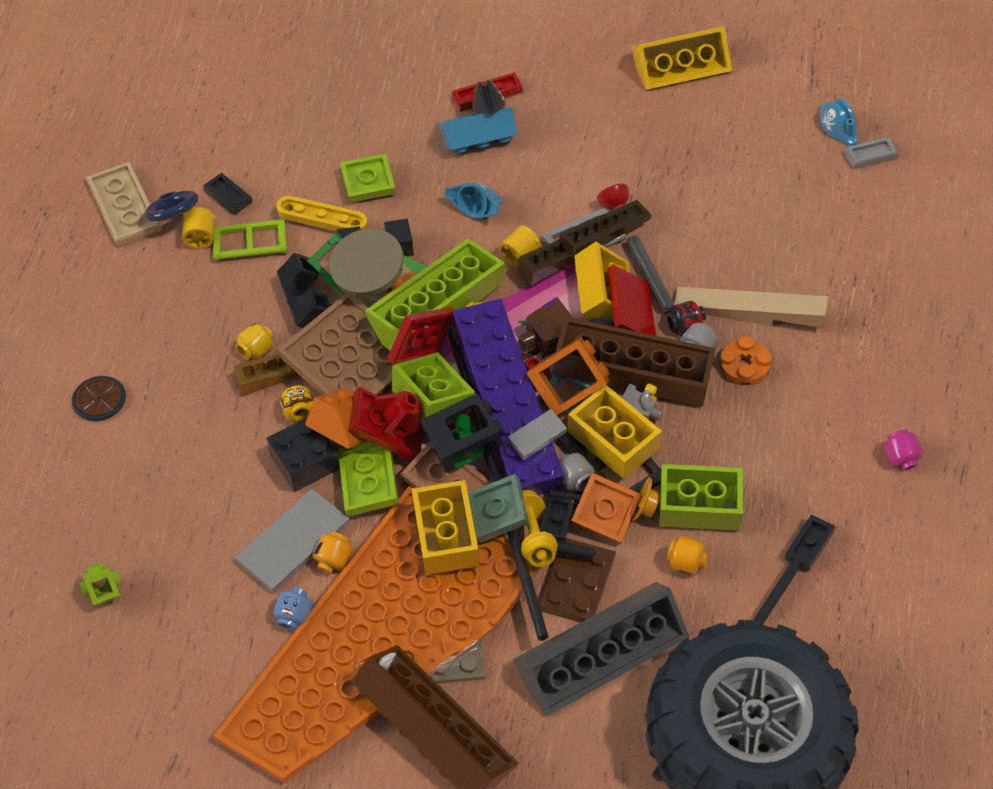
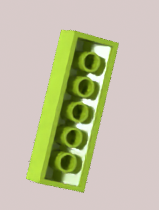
(451, 281)

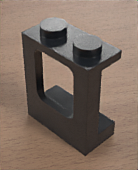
(442, 440)

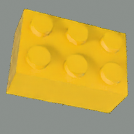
(614, 431)
(445, 527)

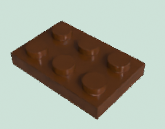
(577, 583)

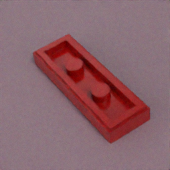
(507, 84)

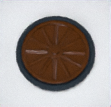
(98, 398)

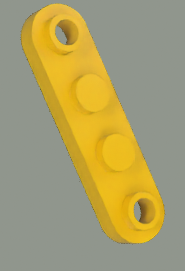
(319, 214)

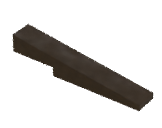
(560, 253)

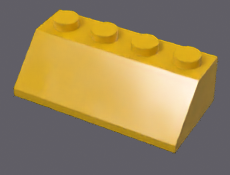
(682, 57)

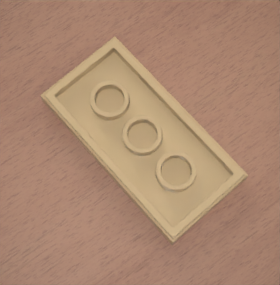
(122, 203)

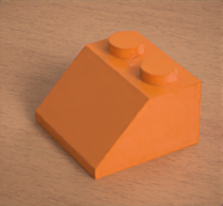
(331, 417)

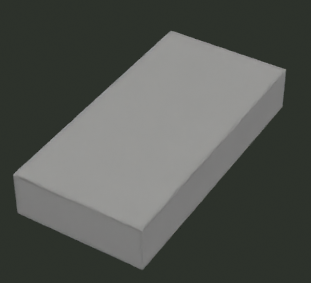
(871, 153)
(537, 434)

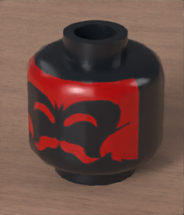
(684, 315)

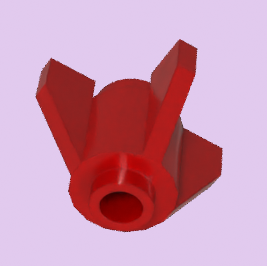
(399, 410)

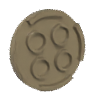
(366, 262)

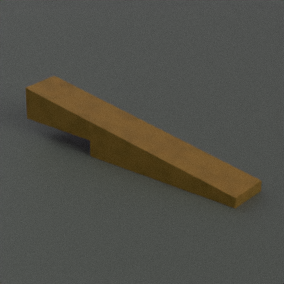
(261, 374)

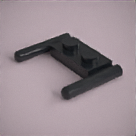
(557, 522)

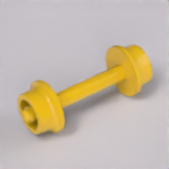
(539, 546)

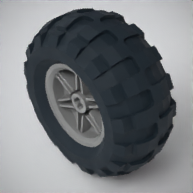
(762, 663)

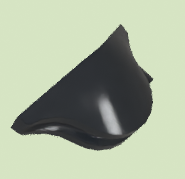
(487, 98)

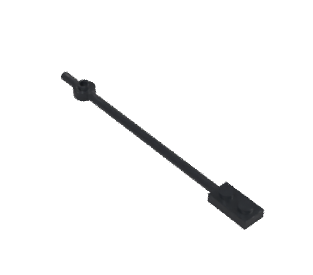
(801, 554)

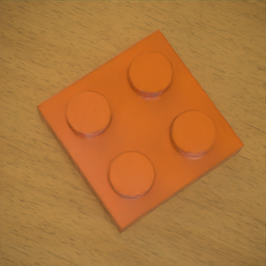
(605, 508)

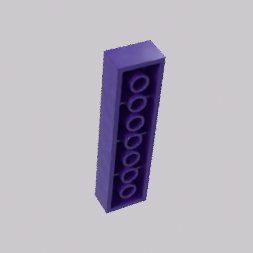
(503, 381)

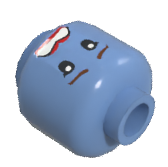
(292, 608)

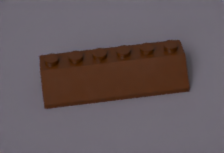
(637, 358)
(432, 721)

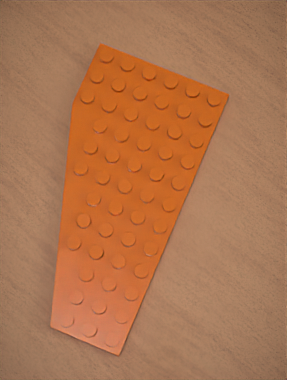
(377, 602)

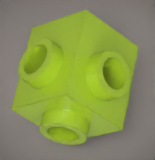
(104, 592)

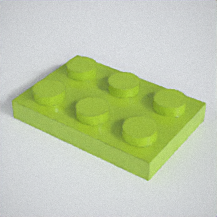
(367, 478)

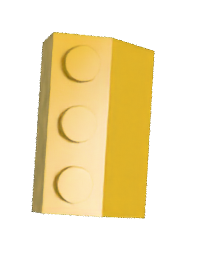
(594, 281)

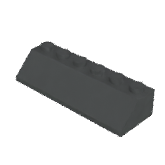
(602, 647)

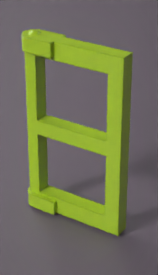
(249, 228)

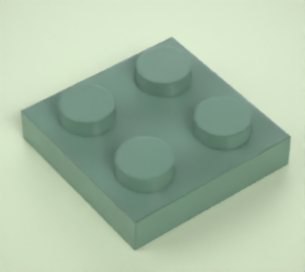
(498, 508)

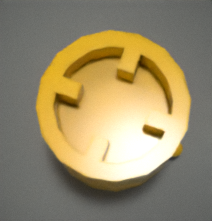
(198, 228)
(518, 243)

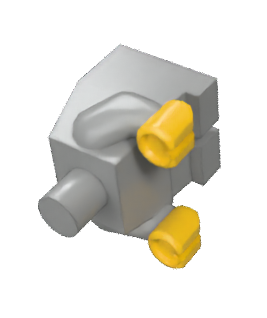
(644, 401)

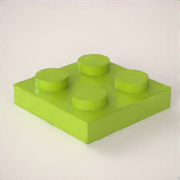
(367, 178)

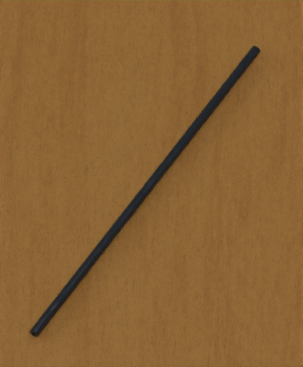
(494, 474)

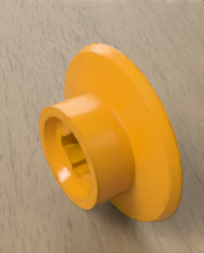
(648, 501)

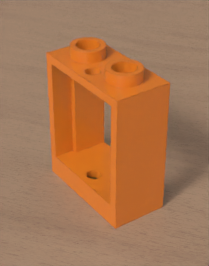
(547, 391)

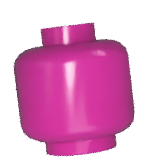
(903, 449)

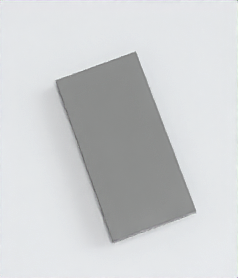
(291, 540)

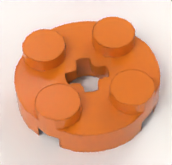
(745, 349)

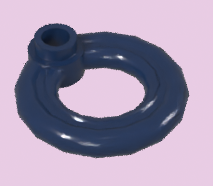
(170, 205)

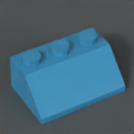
(478, 129)

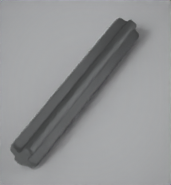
(650, 274)

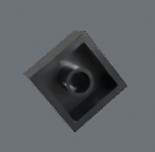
(302, 455)

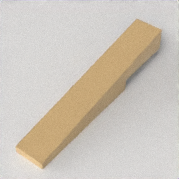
(757, 306)

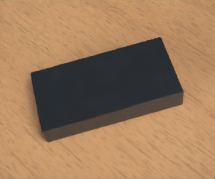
(228, 193)

